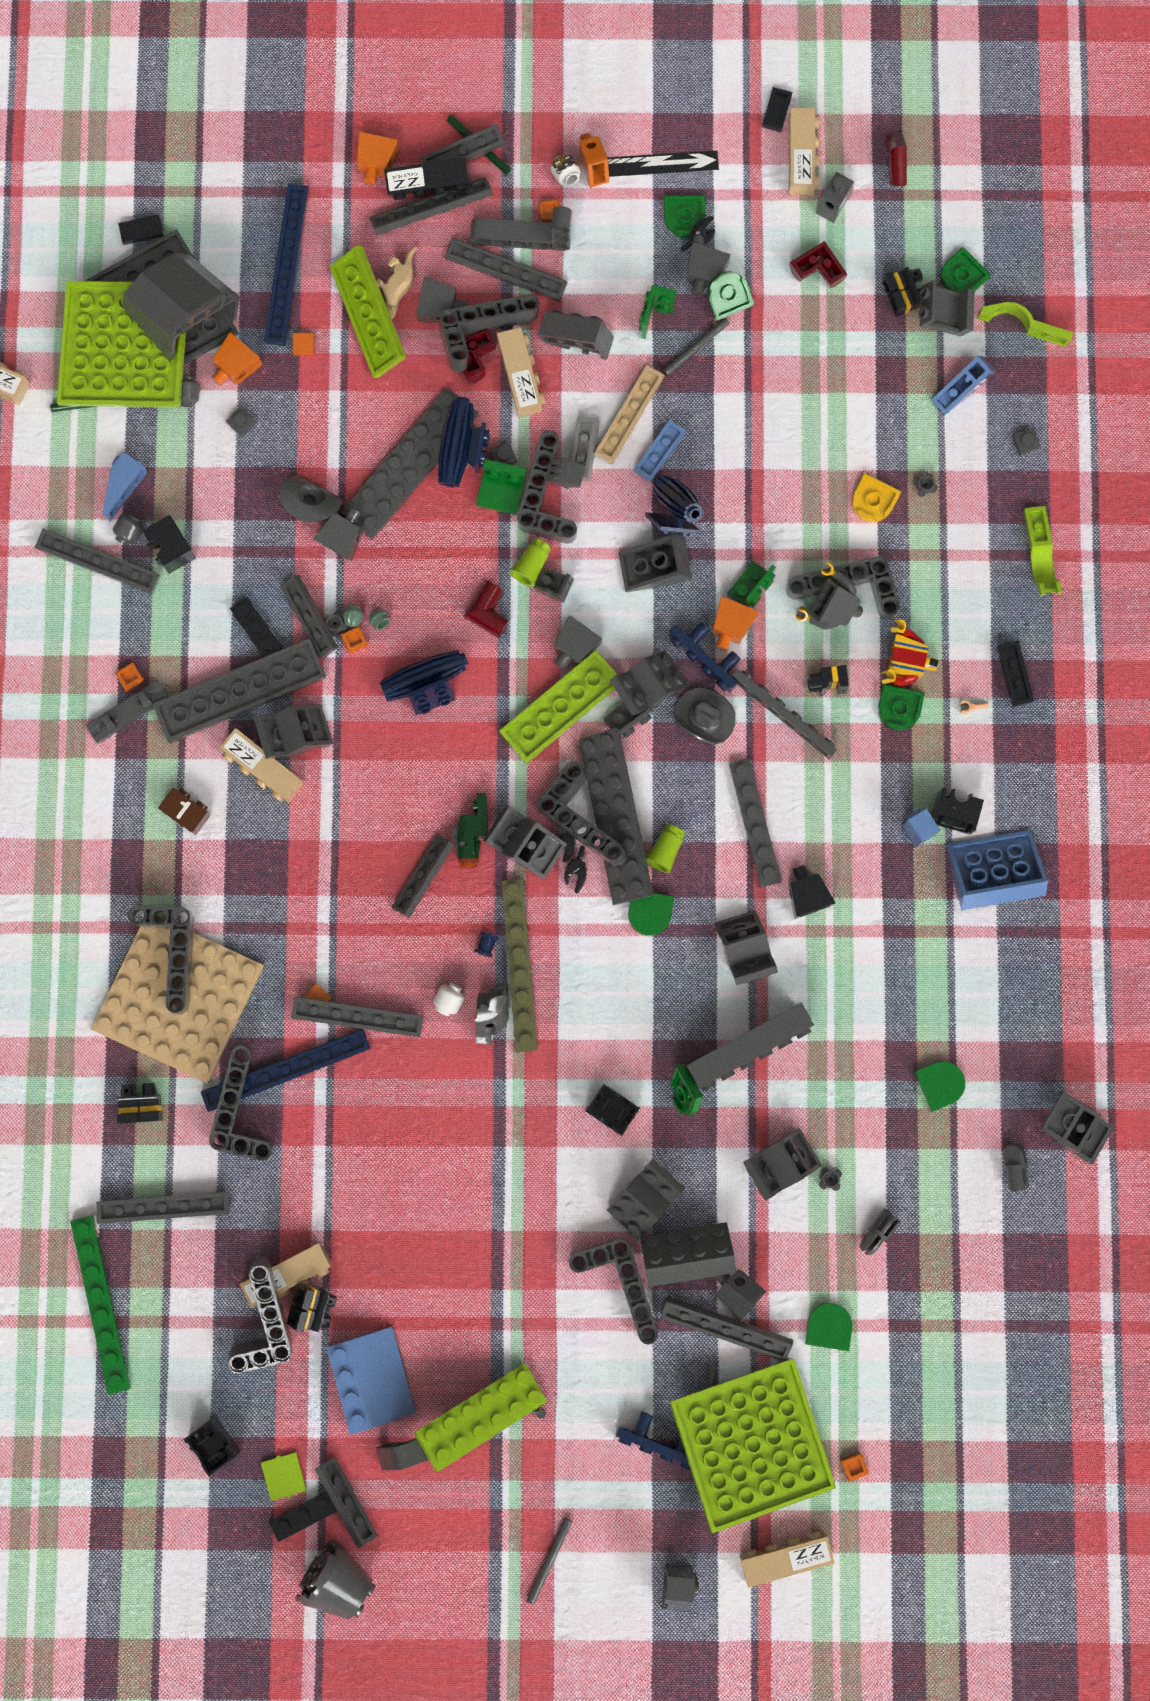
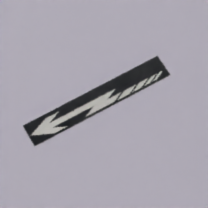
(663, 163)

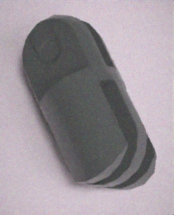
(1016, 1167)
(879, 1232)

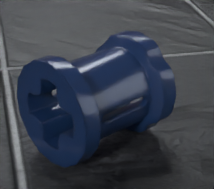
(486, 944)

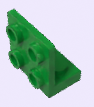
(658, 298)
(501, 487)
(751, 583)

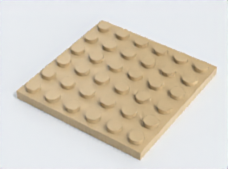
(137, 1002)

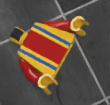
(907, 657)

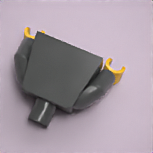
(835, 602)

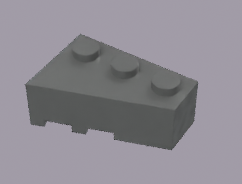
(576, 331)

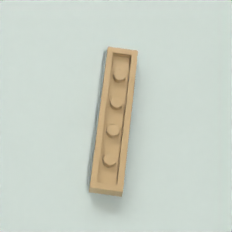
(629, 414)

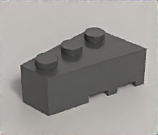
(679, 1587)

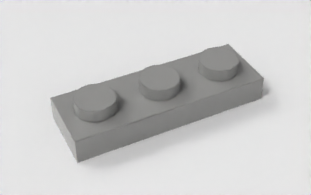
(585, 444)

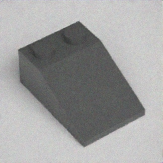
(655, 564)

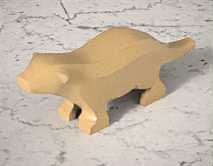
(398, 283)

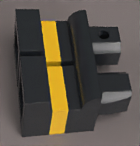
(902, 290)
(829, 678)
(139, 1108)
(310, 1308)

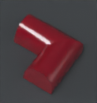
(897, 158)
(821, 260)
(477, 346)
(482, 610)

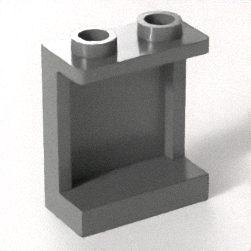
(946, 309)

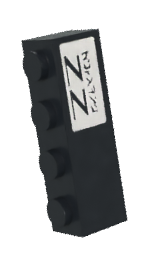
(428, 177)

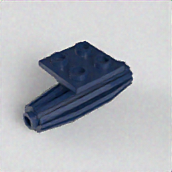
(460, 444)
(680, 505)
(426, 681)

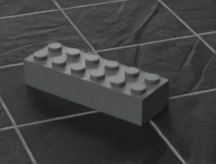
(750, 1045)

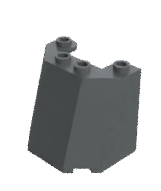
(175, 298)

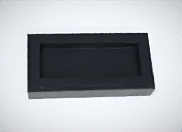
(777, 109)
(141, 229)

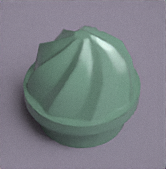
(352, 616)
(379, 619)

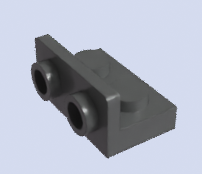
(625, 722)

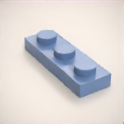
(660, 451)

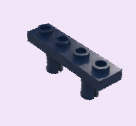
(695, 653)
(639, 1437)

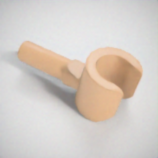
(973, 706)

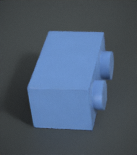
(920, 826)

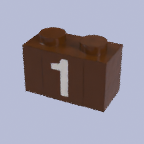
(184, 811)

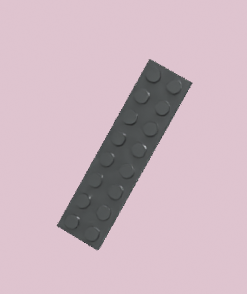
(402, 469)
(239, 691)
(616, 814)

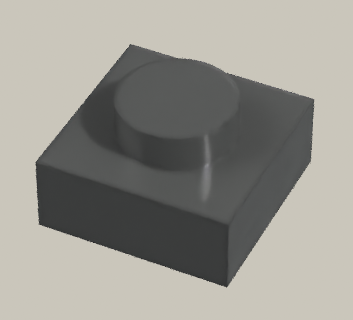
(240, 422)
(1026, 441)
(503, 454)

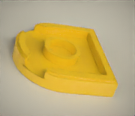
(874, 499)

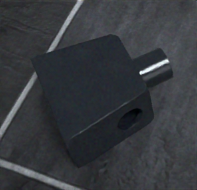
(808, 893)

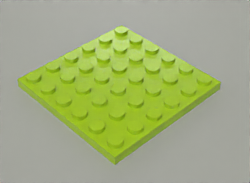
(109, 356)
(752, 1445)

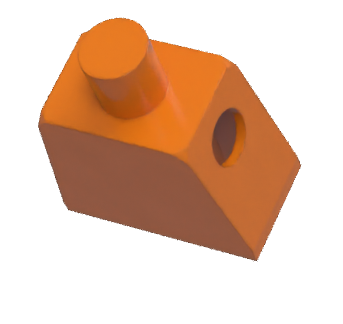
(593, 154)
(375, 155)
(234, 361)
(732, 622)

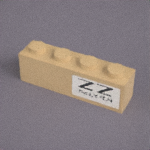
(802, 151)
(519, 372)
(12, 385)
(267, 771)
(293, 1271)
(786, 1559)

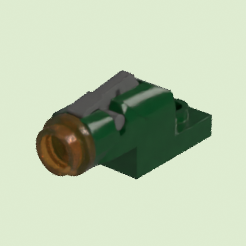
(469, 831)

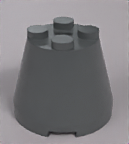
(335, 1583)

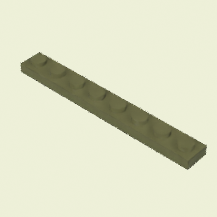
(519, 965)

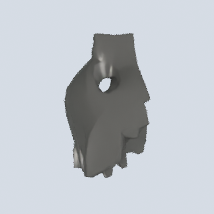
(491, 1009)

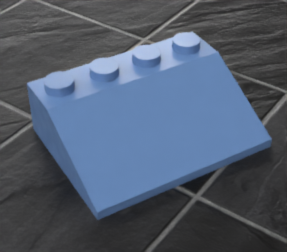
(997, 870)
(370, 1380)

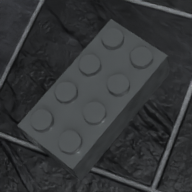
(688, 1254)

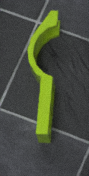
(1033, 327)
(1041, 550)

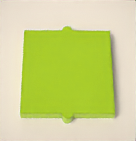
(283, 1476)

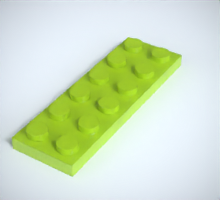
(367, 311)
(560, 707)
(480, 1417)

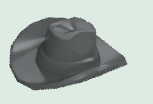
(308, 500)
(705, 715)

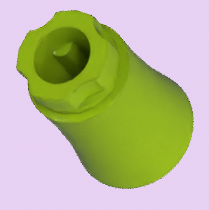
(530, 563)
(665, 849)

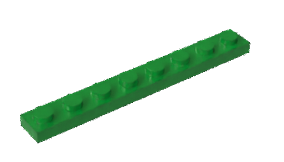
(100, 1305)

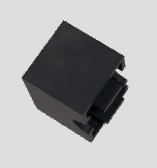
(173, 546)
(957, 815)
(612, 1110)
(212, 1445)

